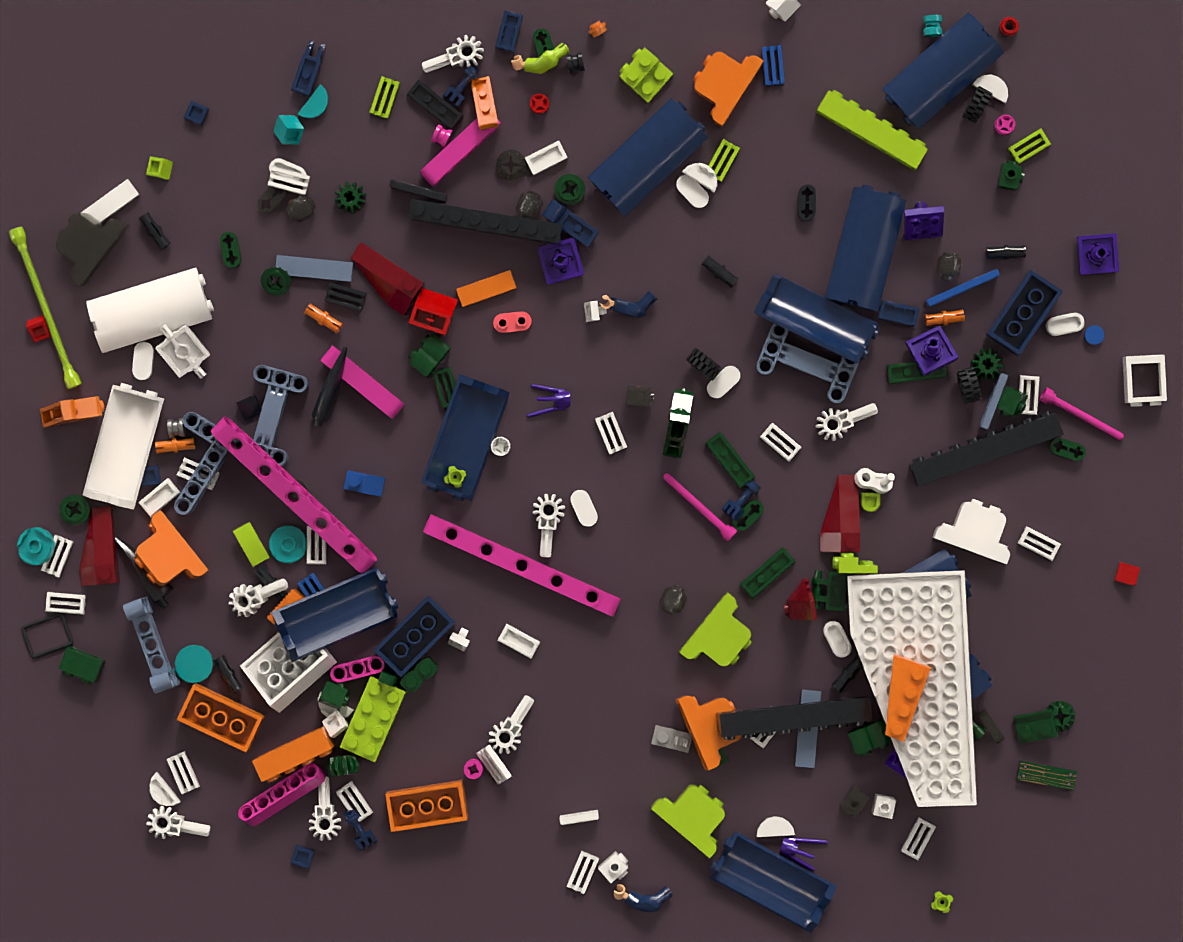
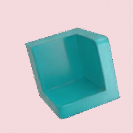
(288, 129)

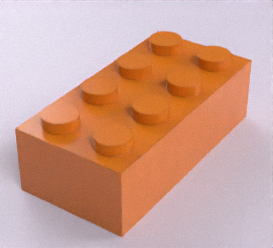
(221, 717)
(296, 752)
(426, 805)

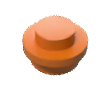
(597, 28)

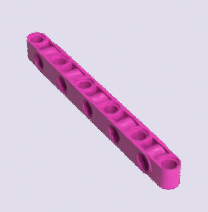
(282, 483)
(508, 560)

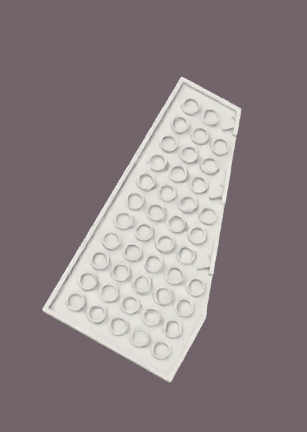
(927, 622)

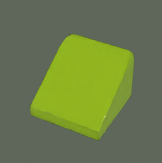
(159, 168)

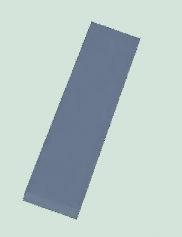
(316, 268)
(807, 740)

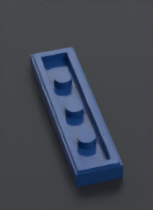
(962, 288)

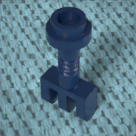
(472, 73)
(734, 509)
(352, 817)

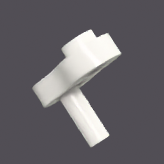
(876, 481)

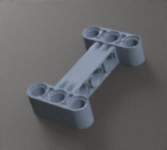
(806, 363)
(273, 408)
(163, 677)

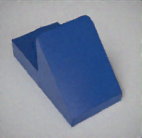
(364, 483)

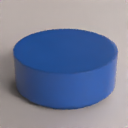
(1094, 334)

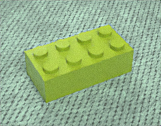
(373, 719)

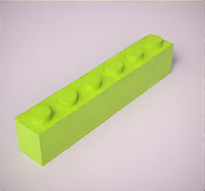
(872, 130)

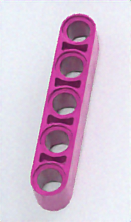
(455, 152)
(365, 384)
(273, 794)

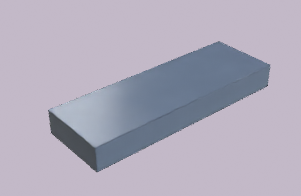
(993, 401)

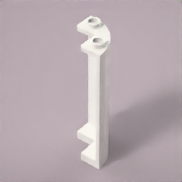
(143, 309)
(123, 446)

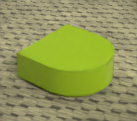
(870, 501)

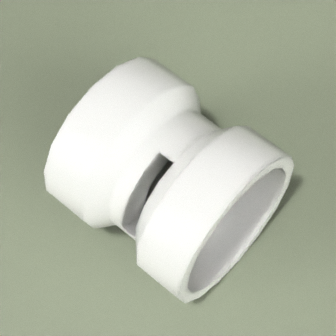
(500, 446)

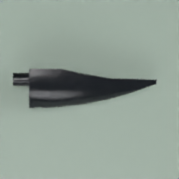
(329, 393)
(155, 591)

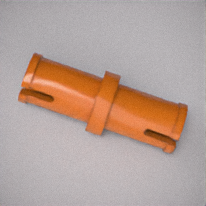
(323, 318)
(944, 318)
(175, 445)

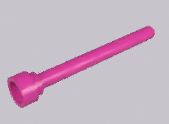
(1049, 396)
(726, 531)

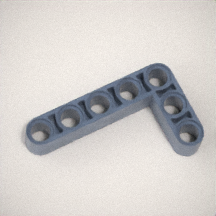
(213, 468)

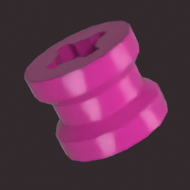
(1007, 122)
(441, 136)
(473, 765)

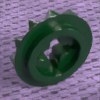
(560, 188)
(276, 288)
(65, 511)
(1065, 708)

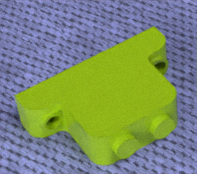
(719, 635)
(693, 816)

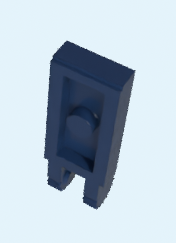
(308, 70)

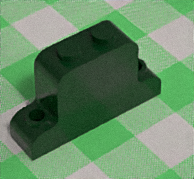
(678, 423)

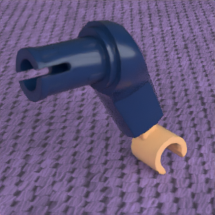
(629, 308)
(643, 903)

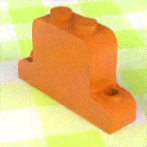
(725, 82)
(71, 411)
(167, 553)
(702, 727)

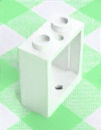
(1127, 373)

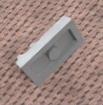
(671, 738)

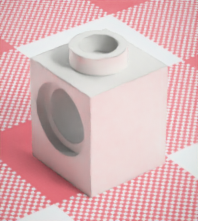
(883, 806)

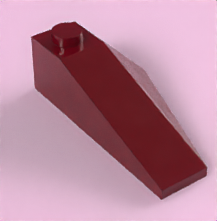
(389, 280)
(842, 522)
(99, 553)
(801, 603)

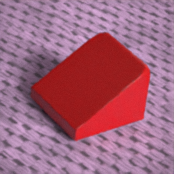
(38, 328)
(1127, 573)

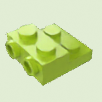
(645, 74)
(849, 564)

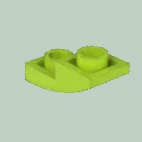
(251, 544)

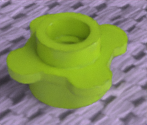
(460, 476)
(942, 907)

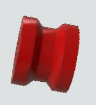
(541, 101)

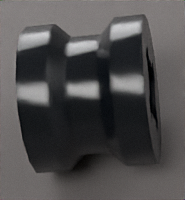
(575, 62)

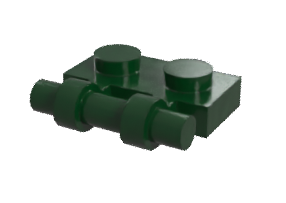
(835, 593)

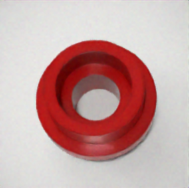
(1009, 20)

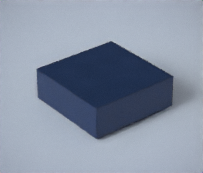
(196, 113)
(151, 476)
(302, 856)

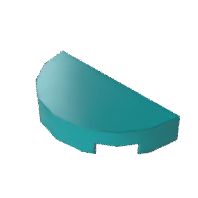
(316, 104)

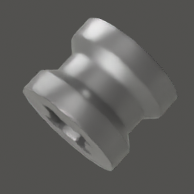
(176, 428)

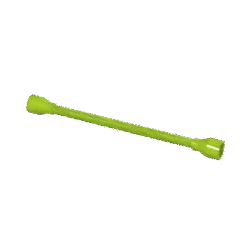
(18, 237)

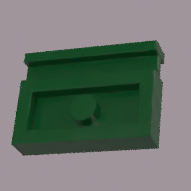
(1036, 726)

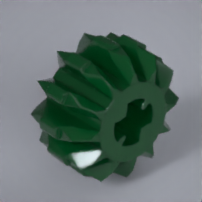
(344, 201)
(991, 359)
(342, 765)

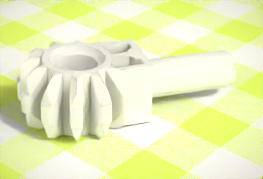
(454, 55)
(844, 420)
(547, 522)
(255, 596)
(511, 726)
(324, 811)
(176, 824)

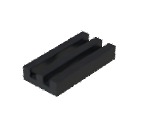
(330, 292)

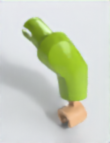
(545, 62)

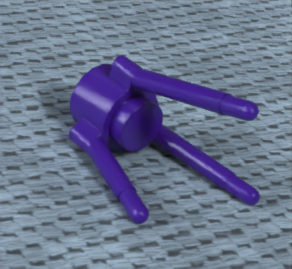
(561, 399)
(789, 849)

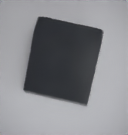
(249, 407)

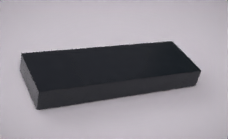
(435, 105)
(416, 190)

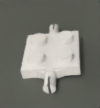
(182, 351)

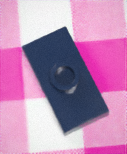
(509, 31)
(898, 313)

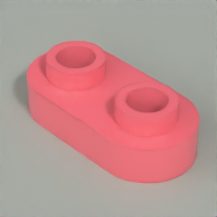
(512, 322)

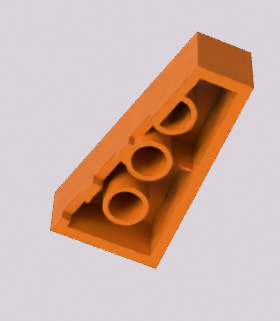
(906, 690)

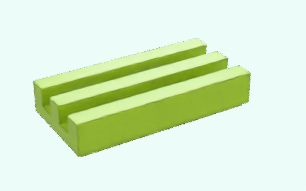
(389, 81)
(730, 146)
(1015, 154)

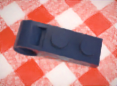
(572, 224)

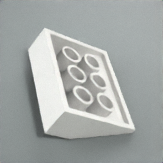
(281, 679)

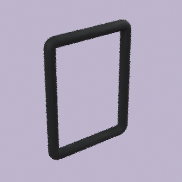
(53, 649)

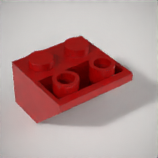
(433, 311)

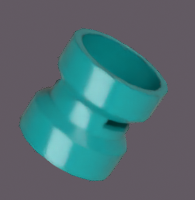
(932, 26)

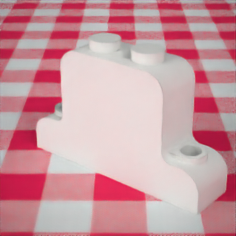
(977, 531)

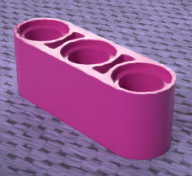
(368, 669)

